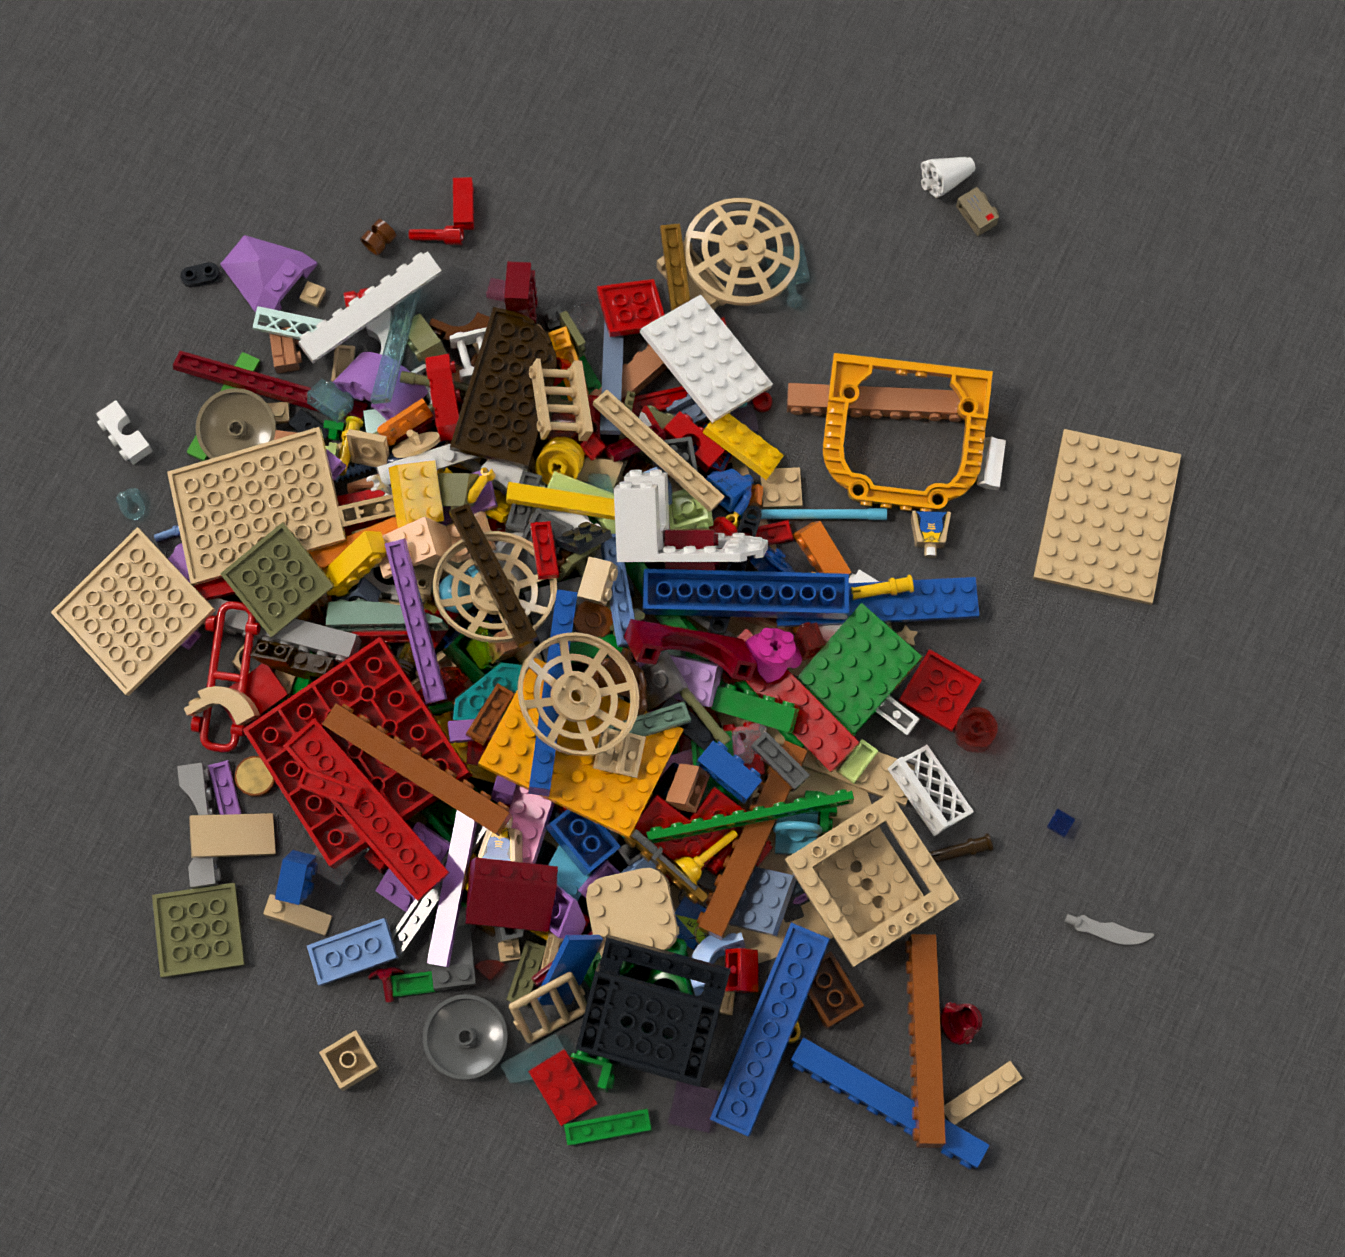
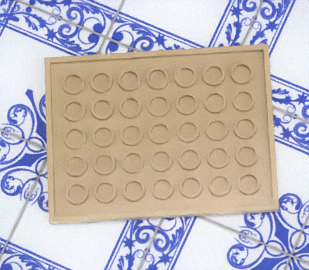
(246, 494)
(1107, 517)

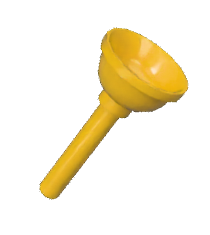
(692, 867)

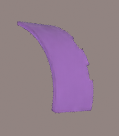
(360, 379)

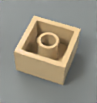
(349, 1060)

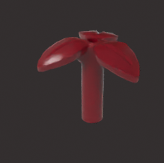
(384, 975)

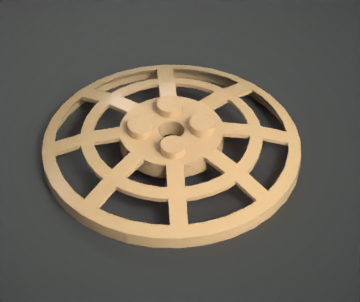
(739, 259)
(479, 593)
(586, 687)

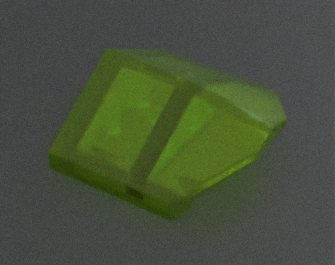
(479, 649)

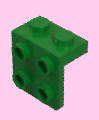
(606, 1078)

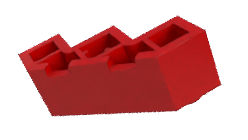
(443, 394)

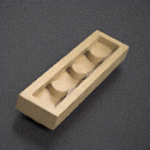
(981, 1093)

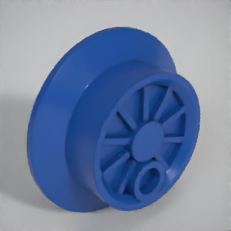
(771, 562)

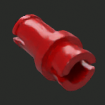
(717, 861)

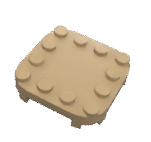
(634, 908)

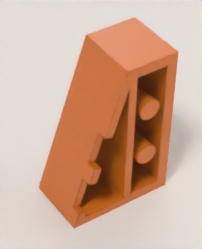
(820, 549)

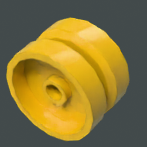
(561, 456)

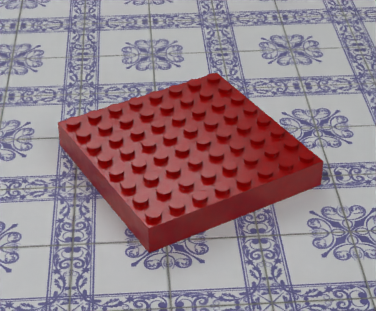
(382, 692)

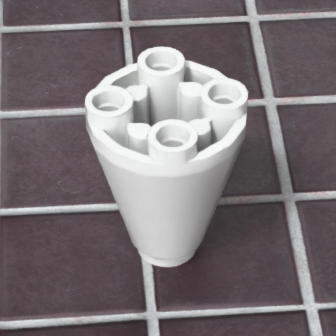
(945, 173)

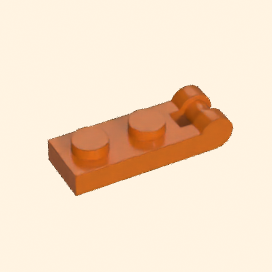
(405, 421)

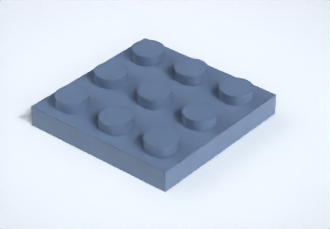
(764, 901)

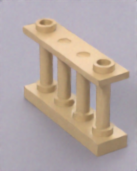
(576, 391)

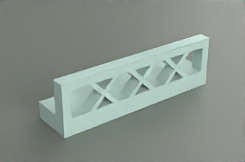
(284, 319)

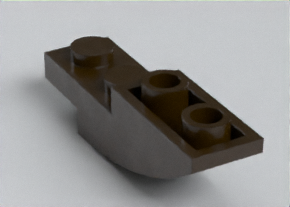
(290, 661)

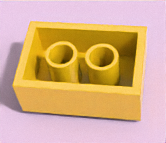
(416, 492)

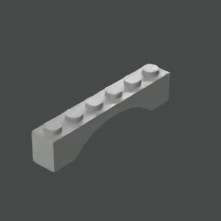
(194, 783)

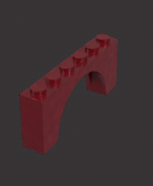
(730, 653)

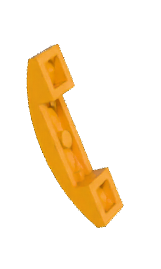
(564, 349)

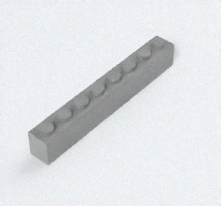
(299, 633)

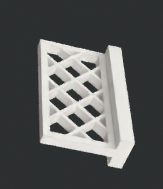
(920, 796)

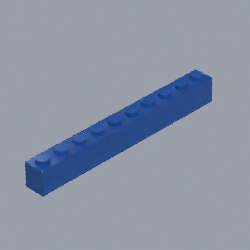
(543, 754)
(881, 1100)

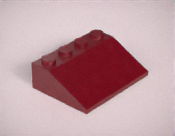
(511, 894)

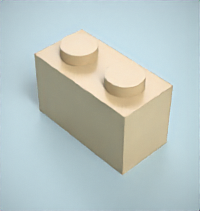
(598, 581)

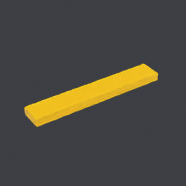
(560, 500)

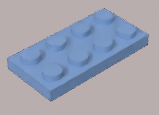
(352, 951)

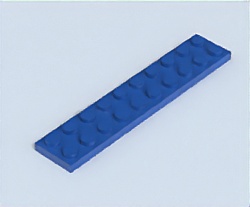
(930, 601)
(770, 1029)

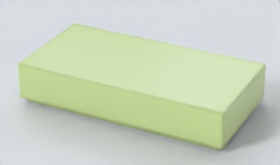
(857, 761)

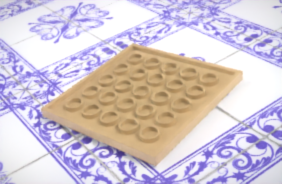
(133, 611)

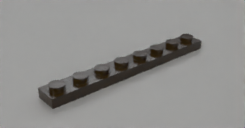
(493, 575)

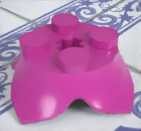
(773, 663)

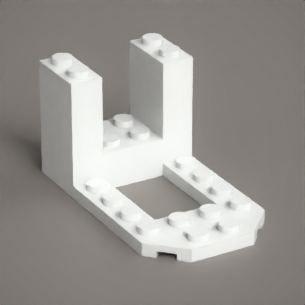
(644, 515)

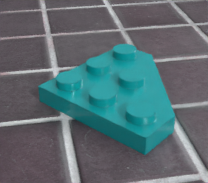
(472, 700)

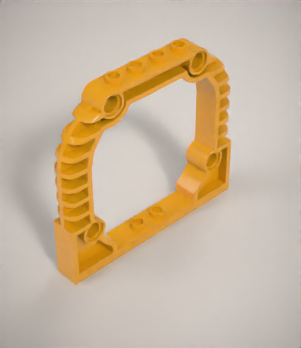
(970, 385)

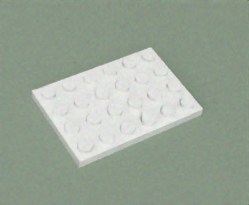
(706, 358)

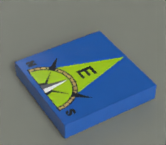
(686, 918)

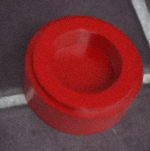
(762, 402)

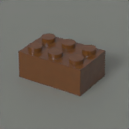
(833, 993)

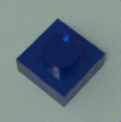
(1060, 823)

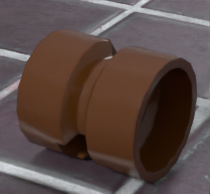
(379, 235)

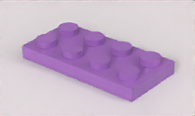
(390, 885)

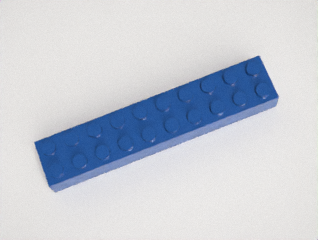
(745, 594)

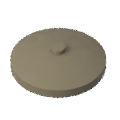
(234, 422)

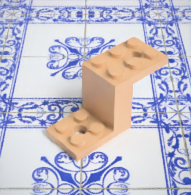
(429, 541)

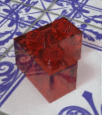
(808, 640)

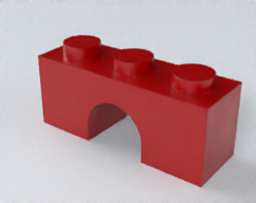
(708, 450)

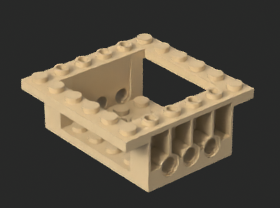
(837, 892)

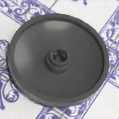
(465, 1037)

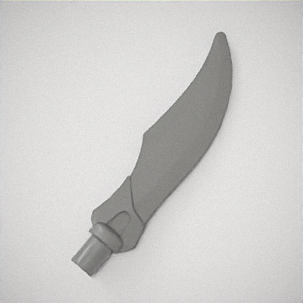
(1108, 931)

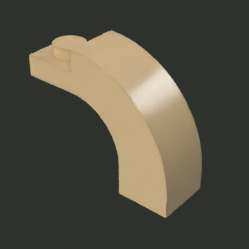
(236, 702)

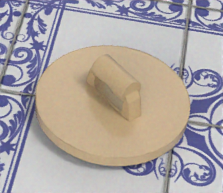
(415, 444)

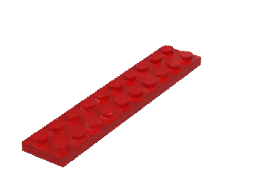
(374, 816)

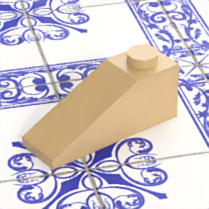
(366, 510)
(297, 915)

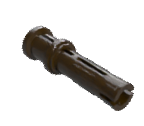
(970, 847)

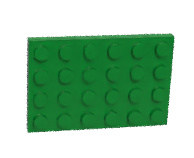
(859, 668)

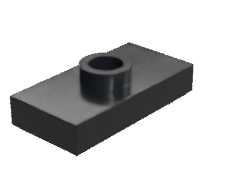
(303, 422)

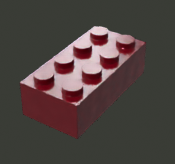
(521, 289)

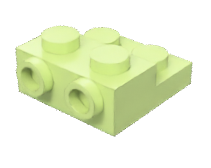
(688, 512)

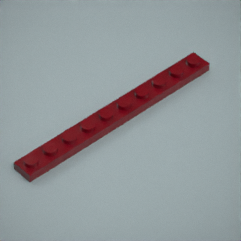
(251, 381)

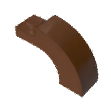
(444, 330)

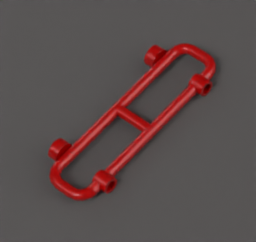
(216, 624)

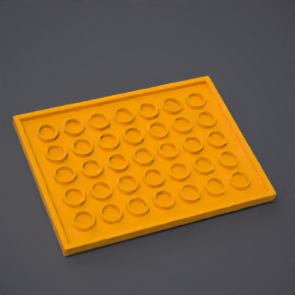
(595, 794)

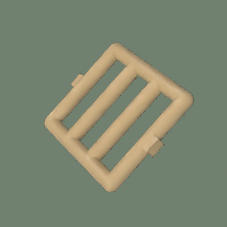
(532, 998)

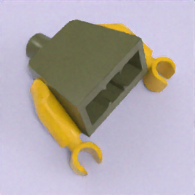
(462, 488)

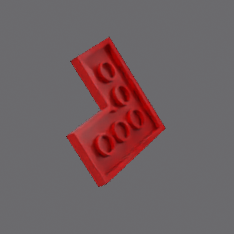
(662, 814)

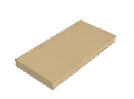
(232, 835)

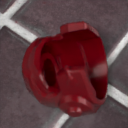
(960, 1022)

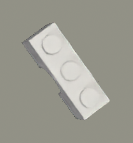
(133, 446)

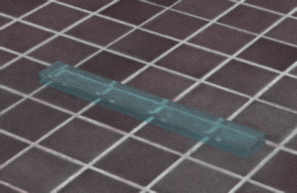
(394, 350)

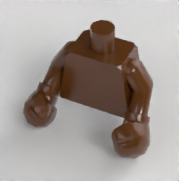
(618, 677)

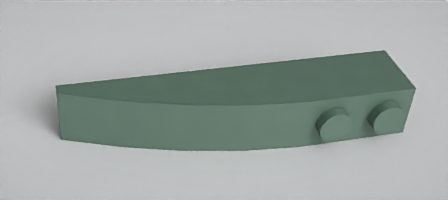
(372, 616)

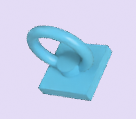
(795, 832)

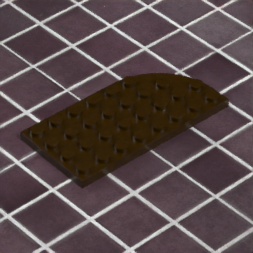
(500, 404)

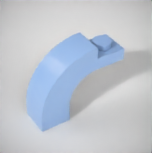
(712, 949)

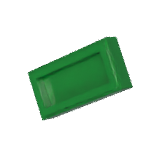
(412, 984)

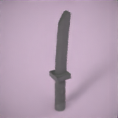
(657, 853)

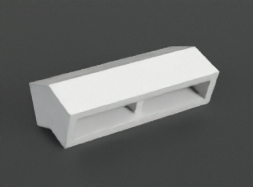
(991, 463)

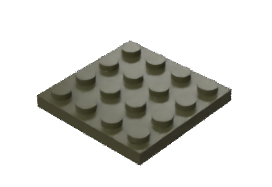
(277, 579)
(198, 930)

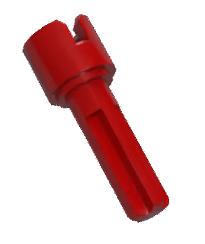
(450, 234)

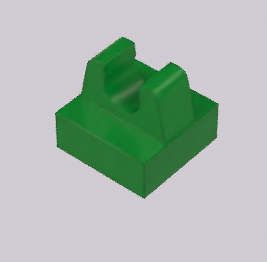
(334, 429)

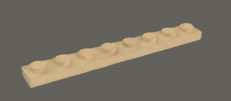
(658, 450)

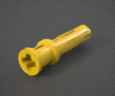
(344, 454)
(892, 586)

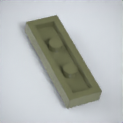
(527, 967)

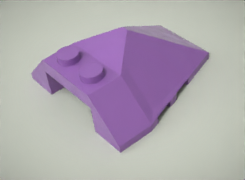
(265, 271)

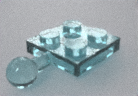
(794, 299)

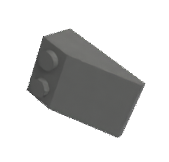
(461, 968)

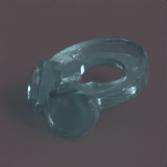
(135, 496)

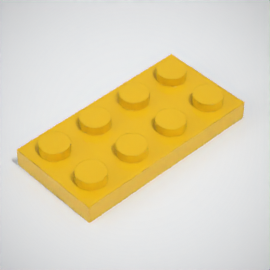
(744, 445)

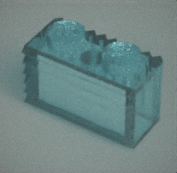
(330, 400)

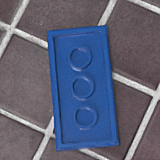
(573, 956)

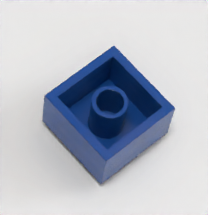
(296, 877)

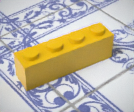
(355, 562)

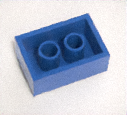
(729, 771)
(582, 840)

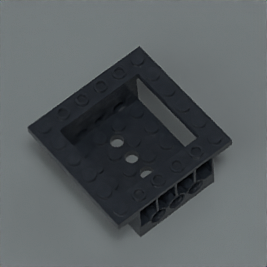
(690, 1016)

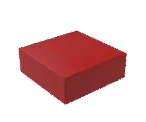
(592, 447)

